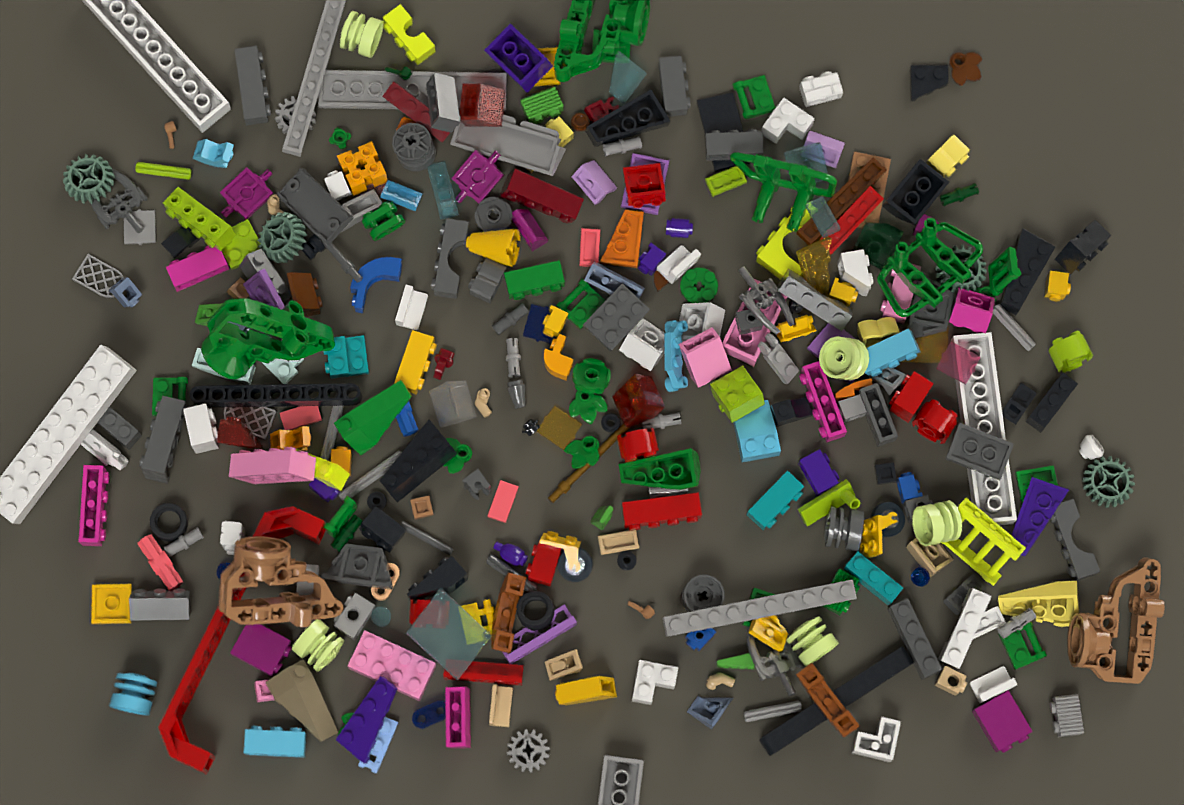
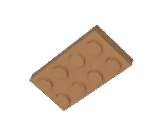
(860, 160)

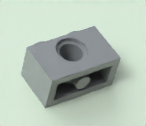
(353, 627)

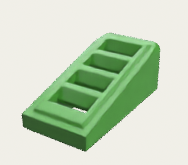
(602, 517)
(737, 662)

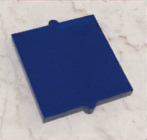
(534, 325)

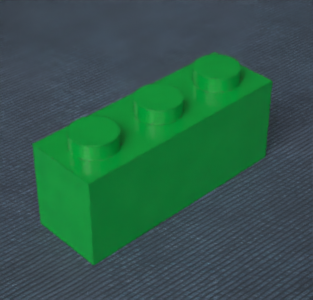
(534, 280)

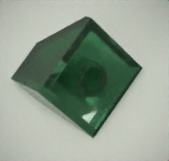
(878, 242)

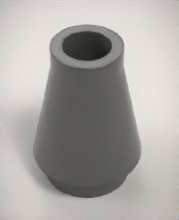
(517, 393)

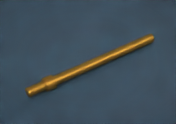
(565, 485)

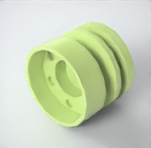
(366, 35)
(937, 523)
(812, 641)
(318, 645)

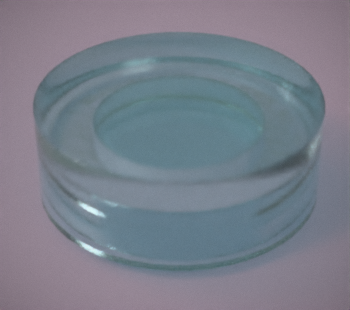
(381, 616)

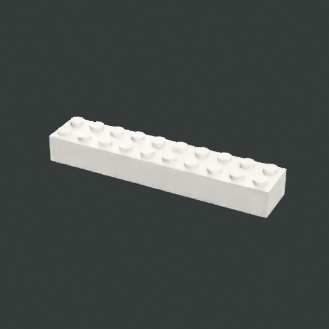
(162, 60)
(982, 410)
(62, 432)

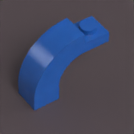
(378, 269)

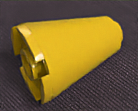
(496, 245)

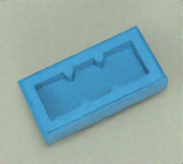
(401, 195)

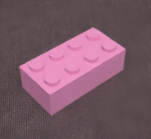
(745, 346)
(272, 466)
(399, 666)

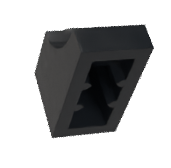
(790, 411)

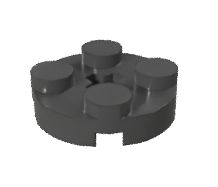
(499, 207)

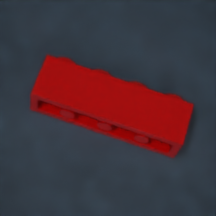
(661, 510)

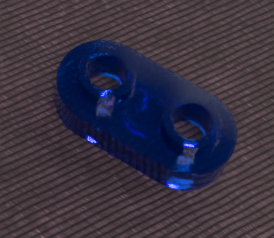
(430, 714)

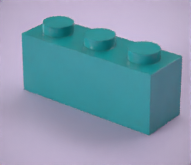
(776, 501)
(873, 578)

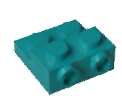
(347, 357)

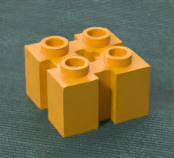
(357, 178)

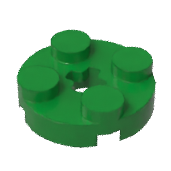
(703, 276)
(591, 385)

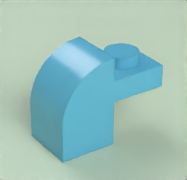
(213, 153)

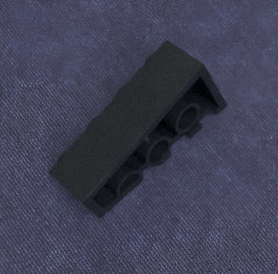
(631, 119)
(1032, 257)
(417, 462)

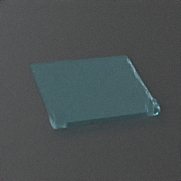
(449, 634)

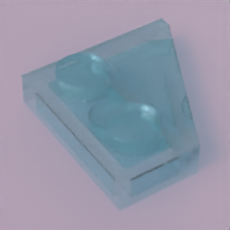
(625, 77)

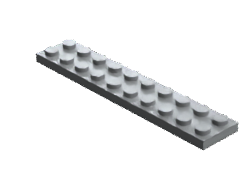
(366, 88)

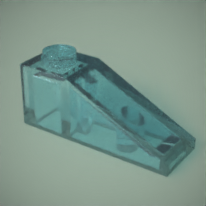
(442, 190)

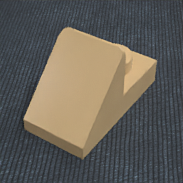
(563, 665)

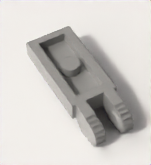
(778, 359)

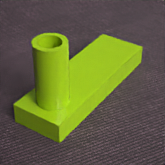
(834, 497)

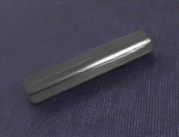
(503, 568)

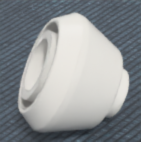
(1091, 448)

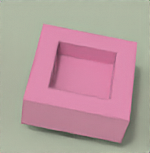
(262, 691)

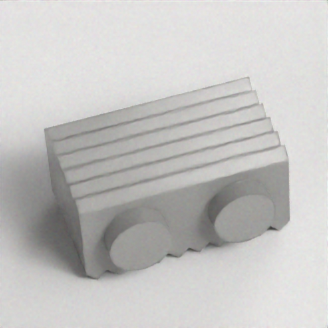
(1067, 715)

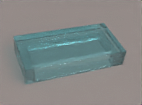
(822, 217)

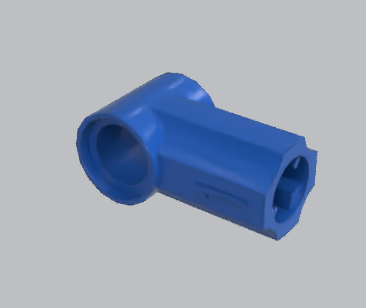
(406, 421)

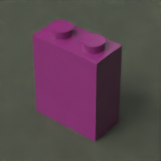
(262, 649)
(1002, 722)

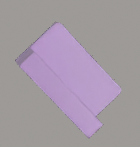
(831, 147)
(593, 181)

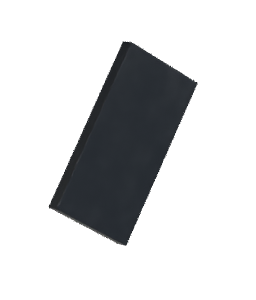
(721, 115)

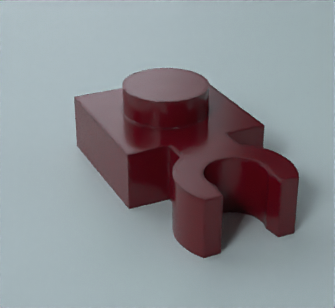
(599, 109)

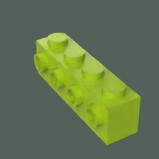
(199, 219)

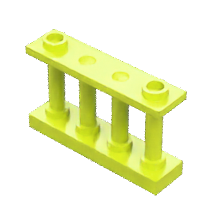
(996, 536)

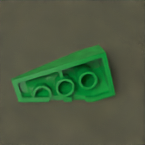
(370, 420)
(668, 471)

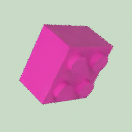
(972, 310)

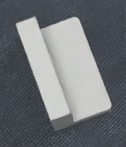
(678, 263)
(411, 308)
(992, 684)

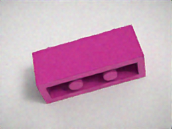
(196, 268)
(458, 717)

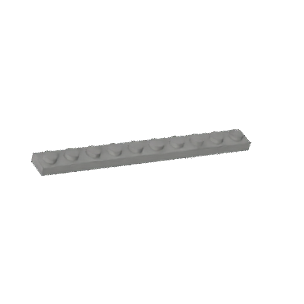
(313, 77)
(759, 608)

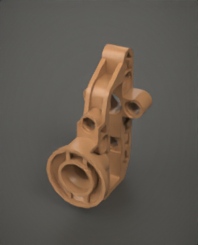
(261, 561)
(1091, 641)

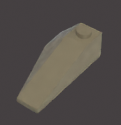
(300, 695)

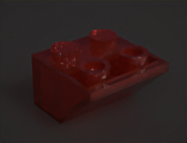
(481, 105)
(638, 400)

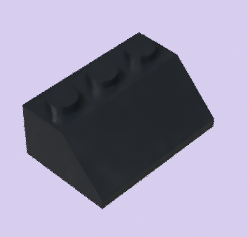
(915, 193)

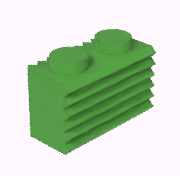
(542, 105)

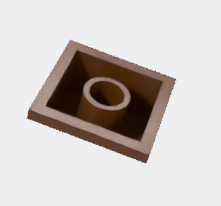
(304, 293)

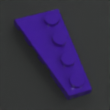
(1036, 511)
(362, 728)

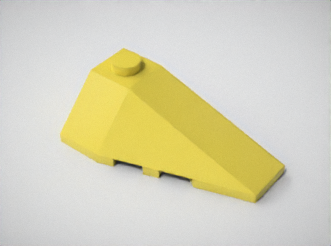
(1050, 602)

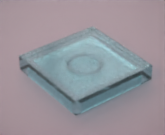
(809, 156)

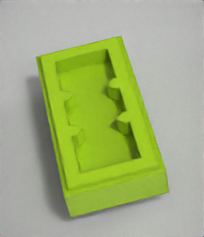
(725, 181)

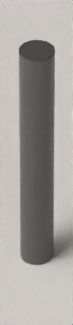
(427, 538)

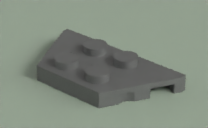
(929, 319)
(360, 566)

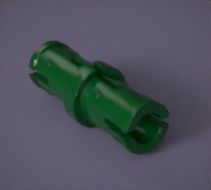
(959, 194)
(346, 533)

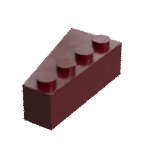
(541, 196)

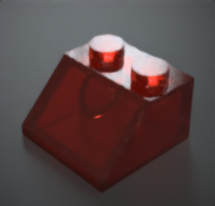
(236, 433)

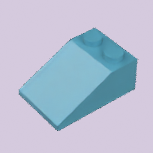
(757, 435)

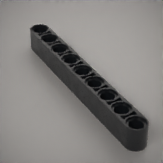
(285, 397)
(846, 695)

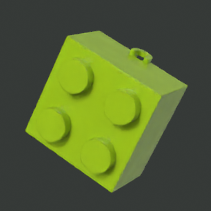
(737, 394)

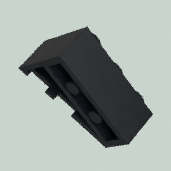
(1083, 247)

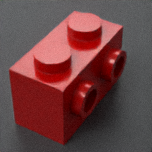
(544, 563)

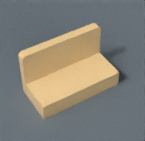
(500, 706)

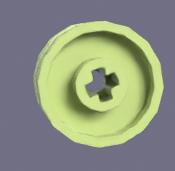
(844, 358)

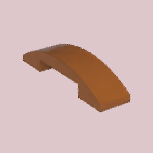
(505, 612)
(827, 701)

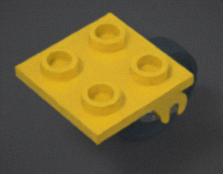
(886, 521)
(574, 562)

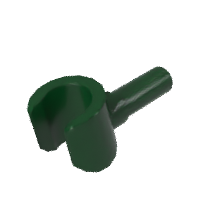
(404, 74)

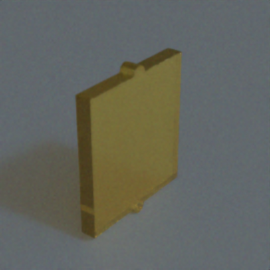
(559, 428)

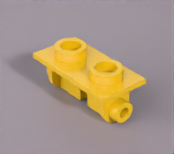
(802, 328)

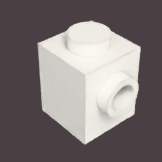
(337, 185)

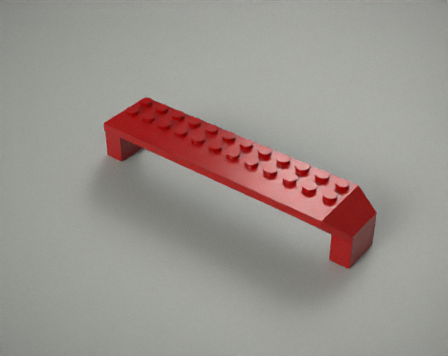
(273, 524)

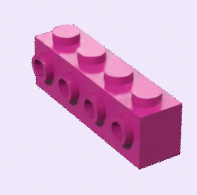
(823, 401)
(92, 505)

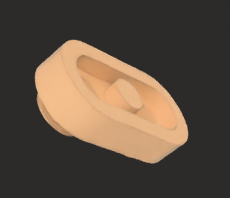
(392, 567)

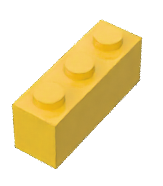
(416, 361)

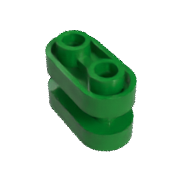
(385, 211)

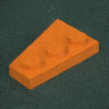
(625, 242)

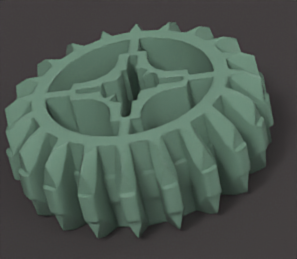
(92, 187)
(282, 225)
(974, 280)
(1111, 488)

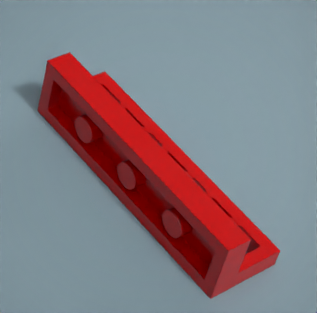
(854, 216)
(490, 673)

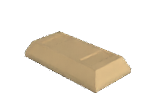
(618, 542)

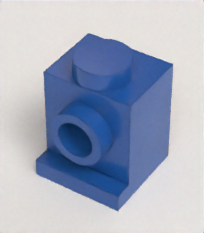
(908, 487)
(695, 643)

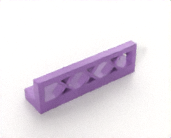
(544, 638)

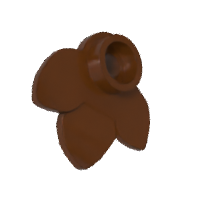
(968, 68)

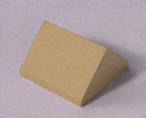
(930, 557)

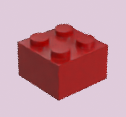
(913, 391)

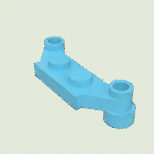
(673, 355)

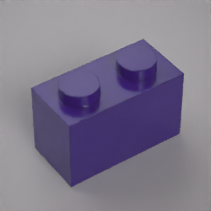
(818, 472)

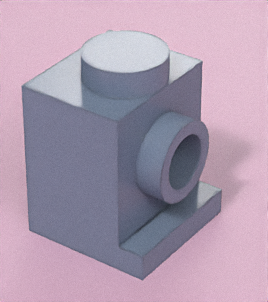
(133, 293)

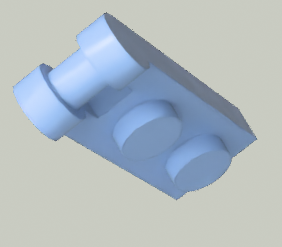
(383, 740)

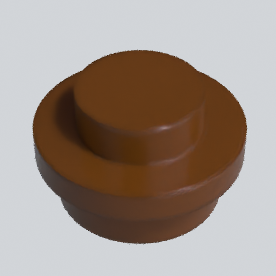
(580, 122)

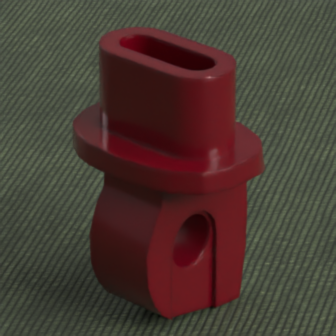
(443, 360)

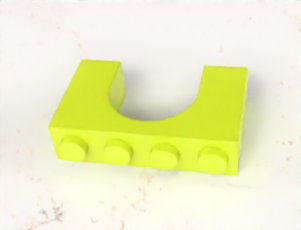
(773, 255)

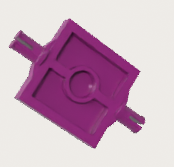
(477, 176)
(246, 193)

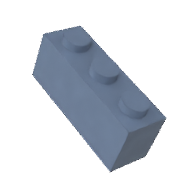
(610, 280)

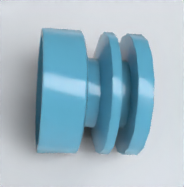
(133, 694)

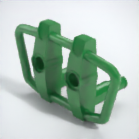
(769, 174)
(935, 249)

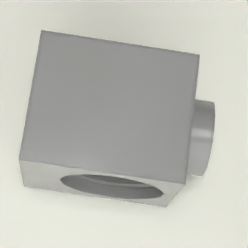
(851, 408)

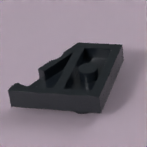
(926, 79)

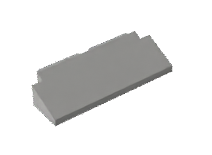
(521, 145)

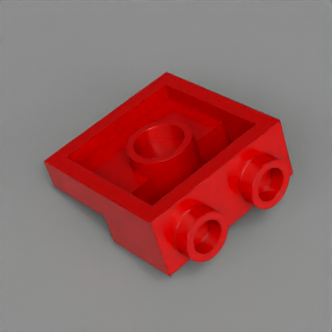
(644, 185)

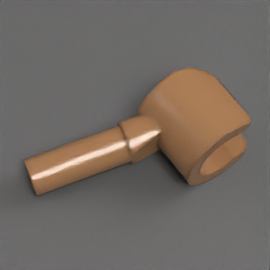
(170, 127)
(647, 612)

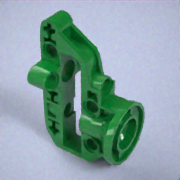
(624, 24)
(233, 351)

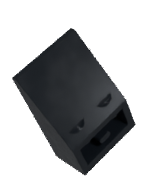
(447, 576)

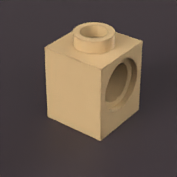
(942, 681)

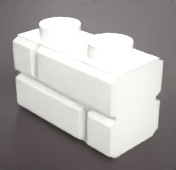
(821, 88)
(230, 534)

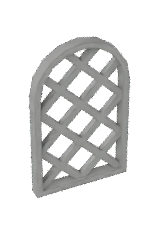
(81, 268)
(273, 412)

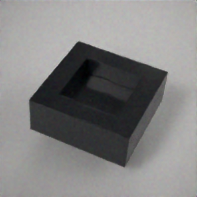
(885, 473)

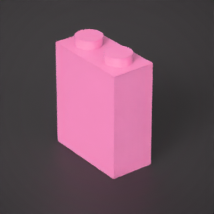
(705, 357)

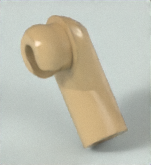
(273, 205)
(481, 402)
(719, 678)

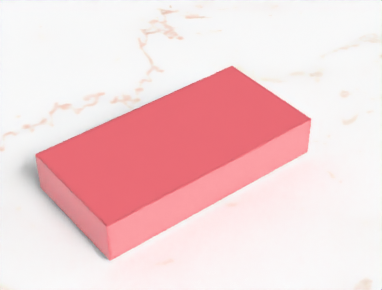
(589, 247)
(300, 417)
(503, 501)

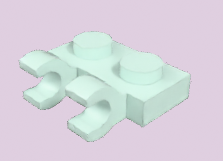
(283, 369)

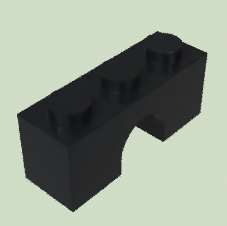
(1051, 402)

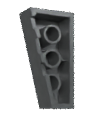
(163, 439)

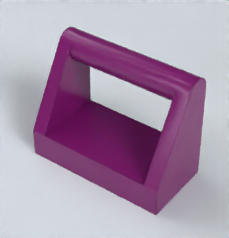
(529, 228)

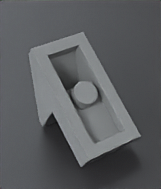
(889, 379)

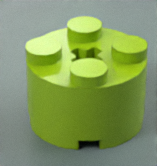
(1070, 352)

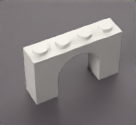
(961, 638)

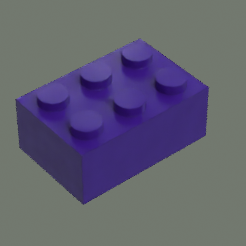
(518, 57)

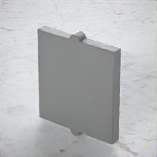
(147, 221)

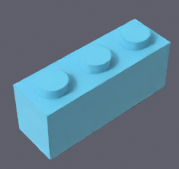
(891, 351)
(275, 742)

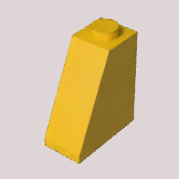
(586, 690)

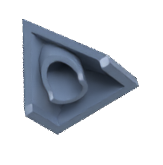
(709, 709)

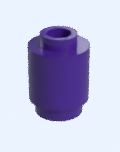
(679, 228)

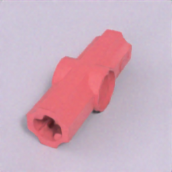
(160, 562)

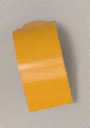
(555, 363)
(298, 438)

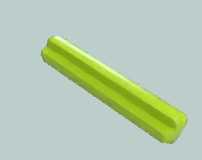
(163, 170)

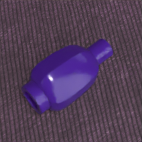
(511, 553)

